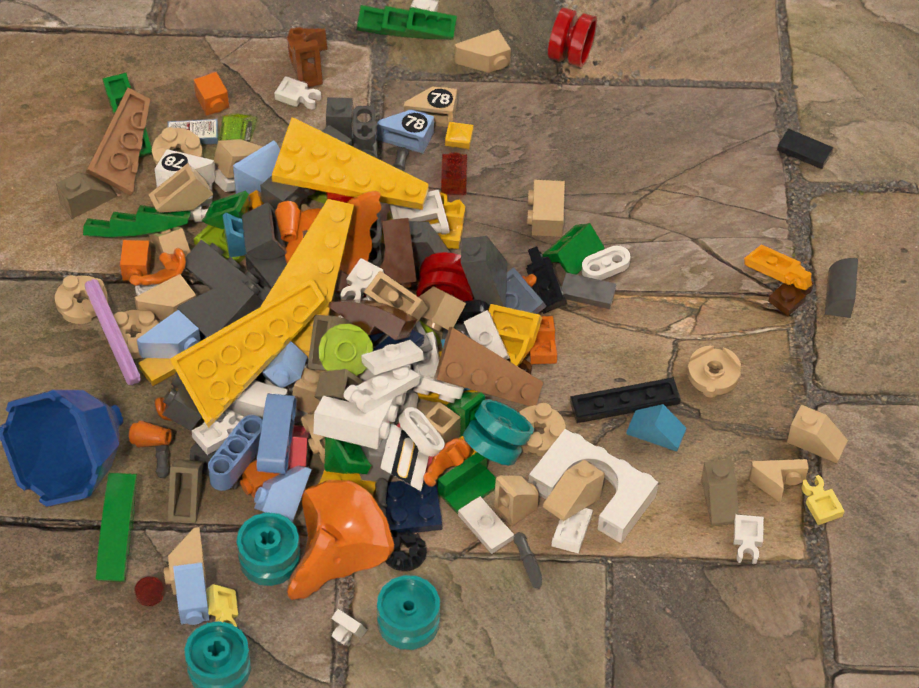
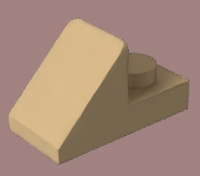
(774, 473)

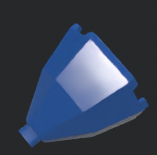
(60, 443)

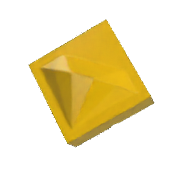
(459, 135)

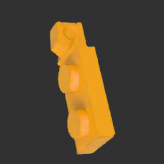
(778, 267)

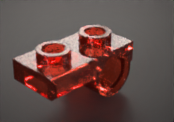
(454, 174)

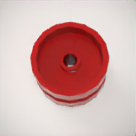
(572, 37)
(446, 274)

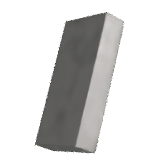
(588, 290)

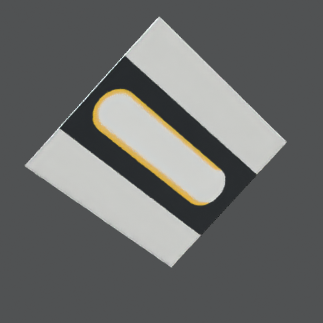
(404, 458)

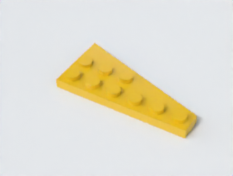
(329, 165)
(317, 258)
(233, 357)

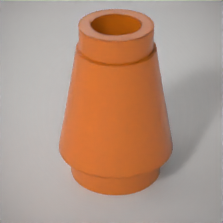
(287, 218)
(147, 434)

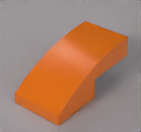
(544, 348)

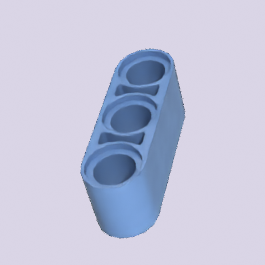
(276, 433)
(242, 439)

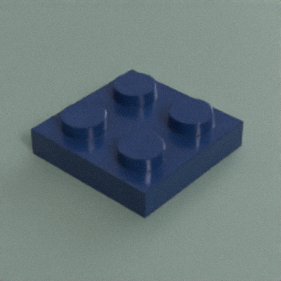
(412, 508)

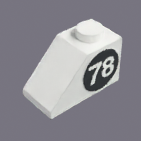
(174, 161)

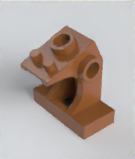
(306, 44)

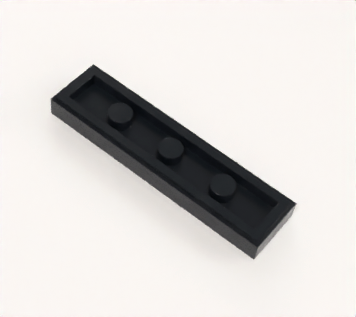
(624, 400)

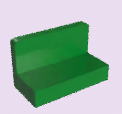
(575, 247)
(466, 482)

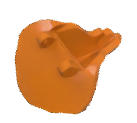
(358, 240)
(343, 535)

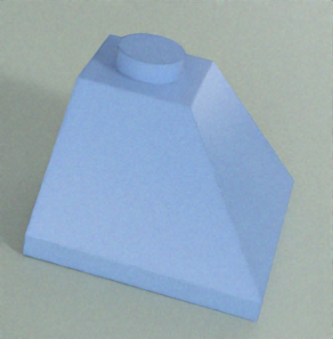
(255, 168)

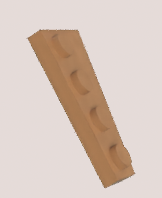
(119, 149)
(482, 370)

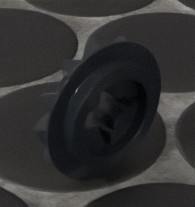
(417, 551)

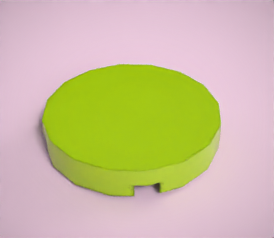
(343, 347)

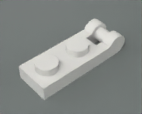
(381, 388)

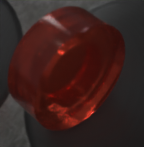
(149, 591)

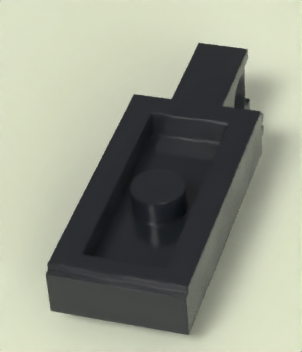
(547, 282)

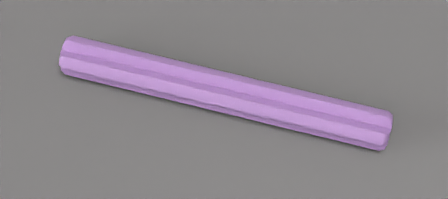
(112, 332)

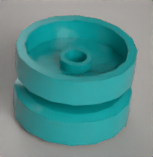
(498, 432)
(268, 548)
(408, 612)
(217, 656)

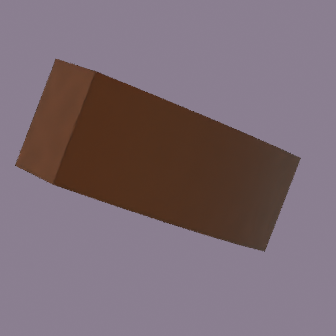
(375, 317)

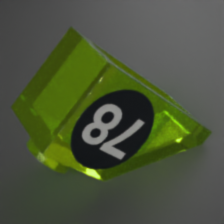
(237, 127)

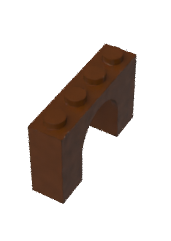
(398, 257)

